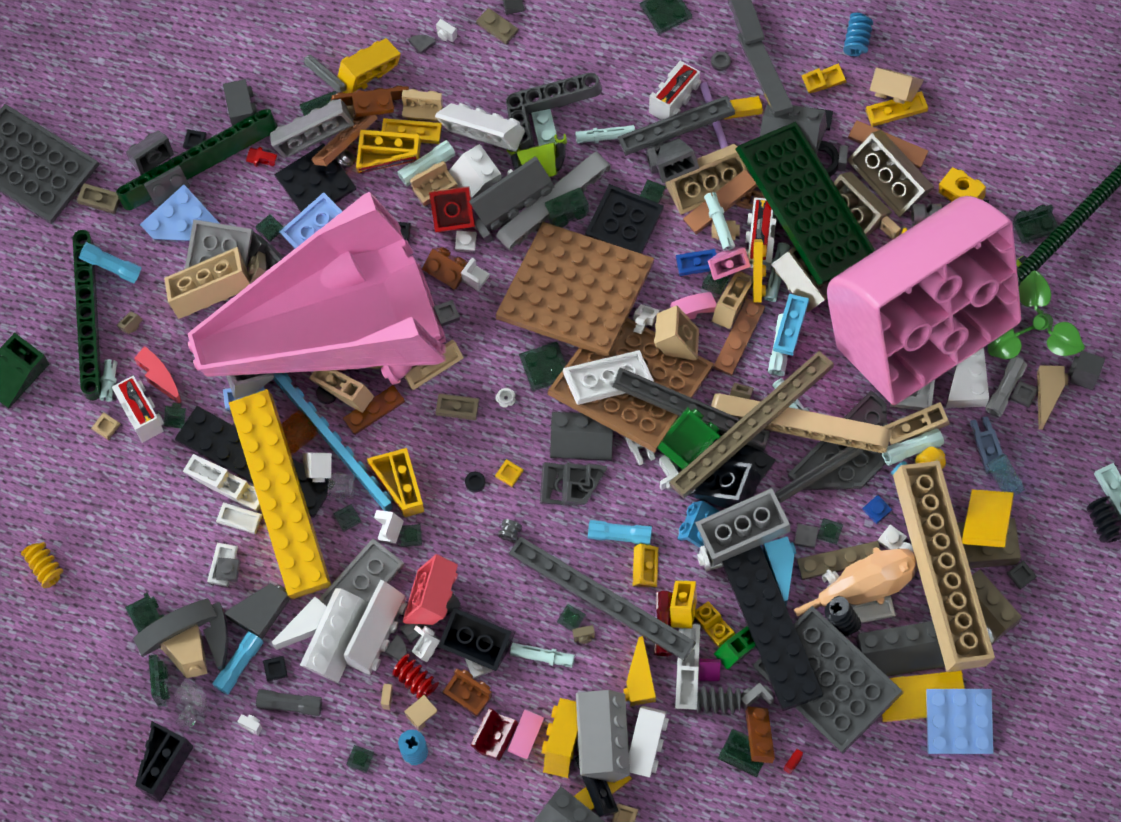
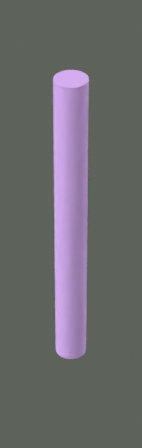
(717, 125)

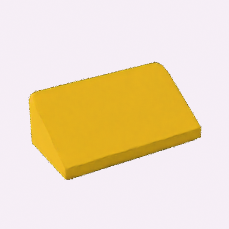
(746, 107)
(645, 565)

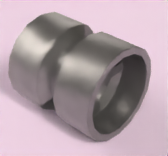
(920, 212)

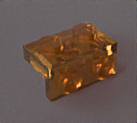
(298, 431)

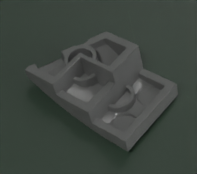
(577, 482)

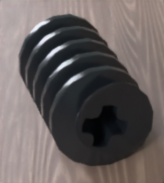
(1104, 521)
(842, 616)

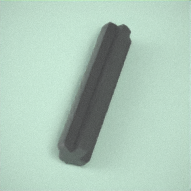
(324, 73)

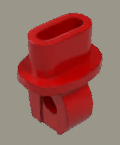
(259, 156)

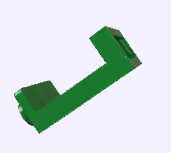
(688, 438)

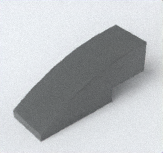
(746, 20)
(218, 637)

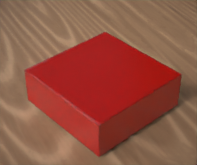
(793, 761)

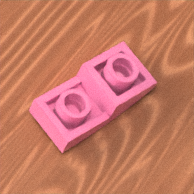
(696, 304)
(525, 734)

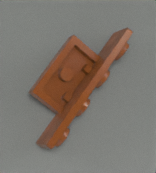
(371, 102)

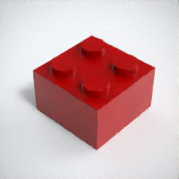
(452, 209)

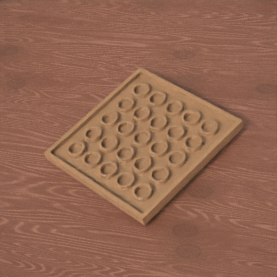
(575, 289)
(628, 414)

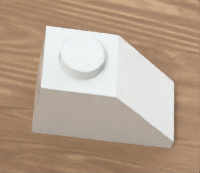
(317, 465)

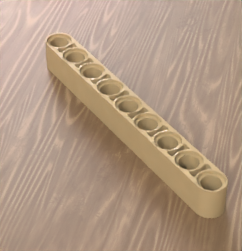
(813, 425)

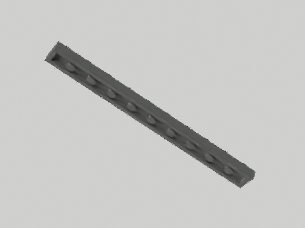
(602, 598)

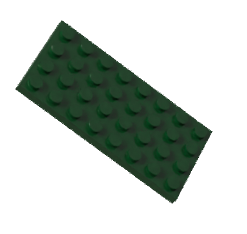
(805, 201)

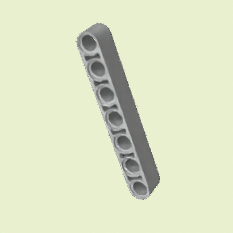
(532, 217)

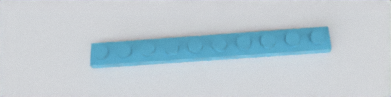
(334, 441)

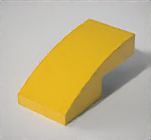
(823, 79)

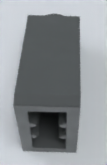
(675, 160)
(259, 610)

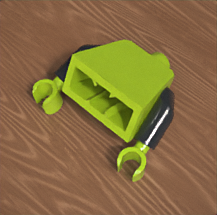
(549, 155)

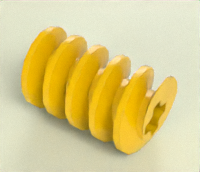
(42, 564)

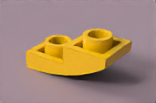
(713, 624)

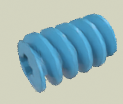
(858, 34)
(413, 747)

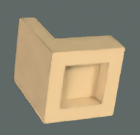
(420, 712)

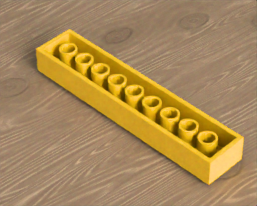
(280, 494)

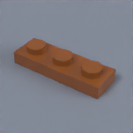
(377, 408)
(759, 734)

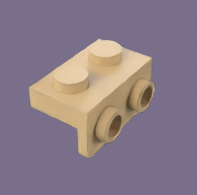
(421, 104)
(433, 179)

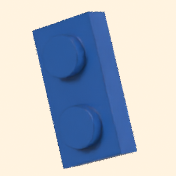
(694, 262)

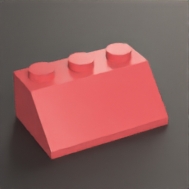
(431, 591)

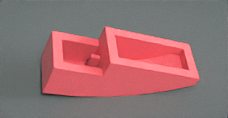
(157, 373)

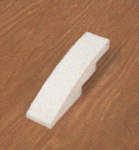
(222, 482)
(688, 672)

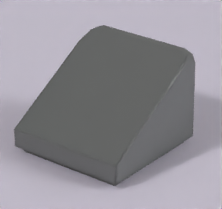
(513, 6)

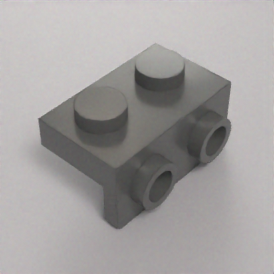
(166, 185)

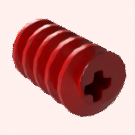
(413, 678)

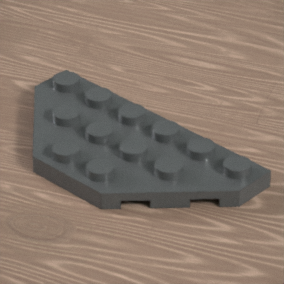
(860, 469)

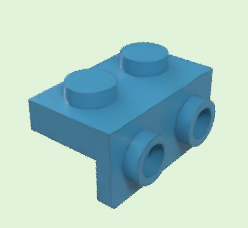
(695, 512)

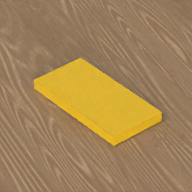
(988, 518)
(913, 700)

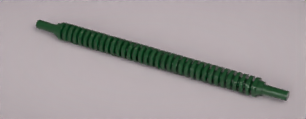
(1070, 224)

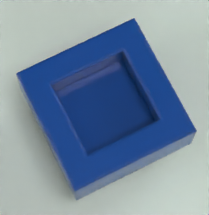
(877, 509)

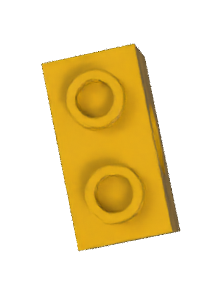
(956, 179)
(683, 604)

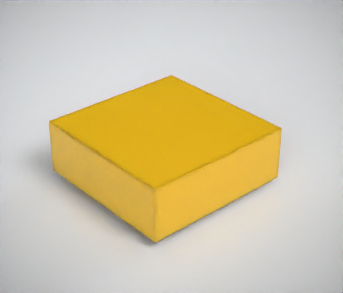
(509, 473)

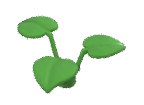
(1064, 338)

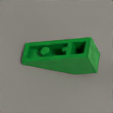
(735, 648)

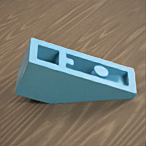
(780, 560)

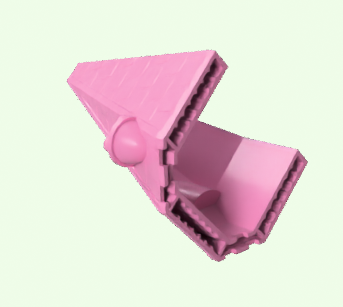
(329, 305)

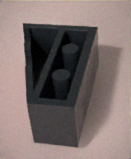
(162, 761)

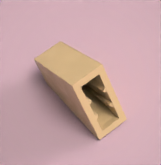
(187, 652)

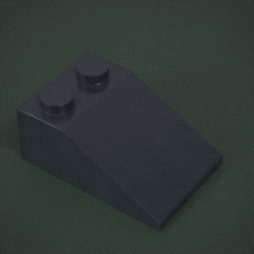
(729, 485)

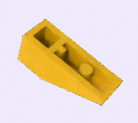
(639, 682)

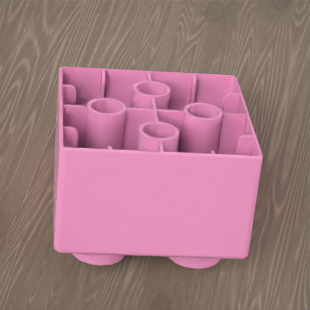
(928, 298)

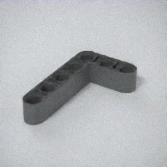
(546, 102)

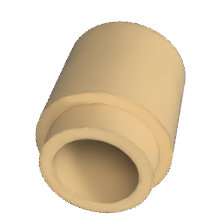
(733, 228)

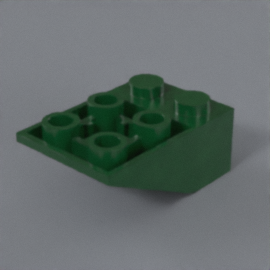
(18, 368)

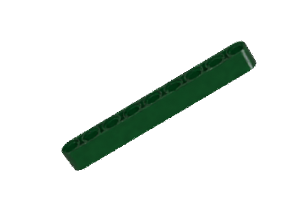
(202, 155)
(89, 323)

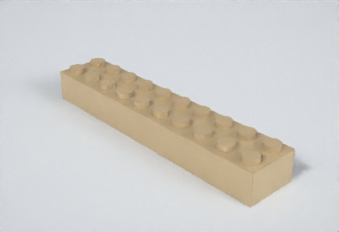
(943, 566)

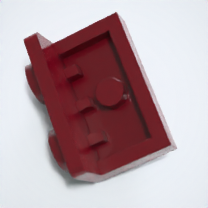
(494, 734)

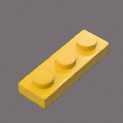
(891, 111)
(428, 131)
(759, 270)

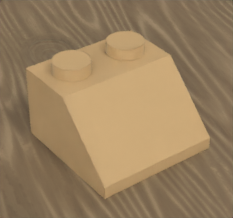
(895, 84)
(676, 334)

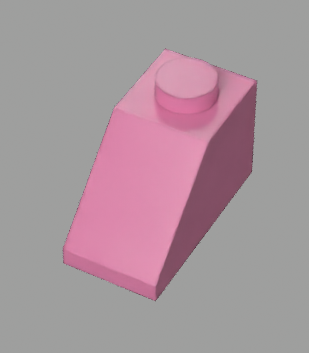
(728, 262)

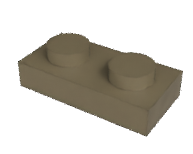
(497, 26)
(98, 198)
(256, 266)
(457, 406)

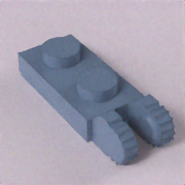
(986, 442)

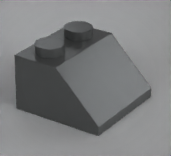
(150, 152)

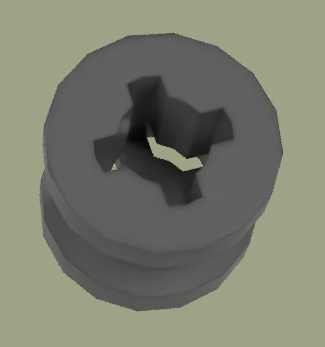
(510, 530)

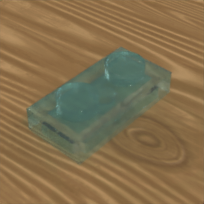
(1005, 475)

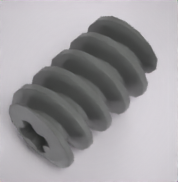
(718, 700)

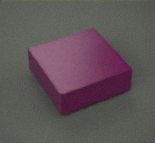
(709, 669)

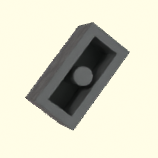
(238, 100)
(1086, 370)

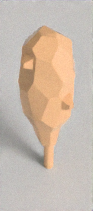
(869, 579)

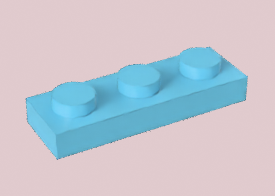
(791, 324)

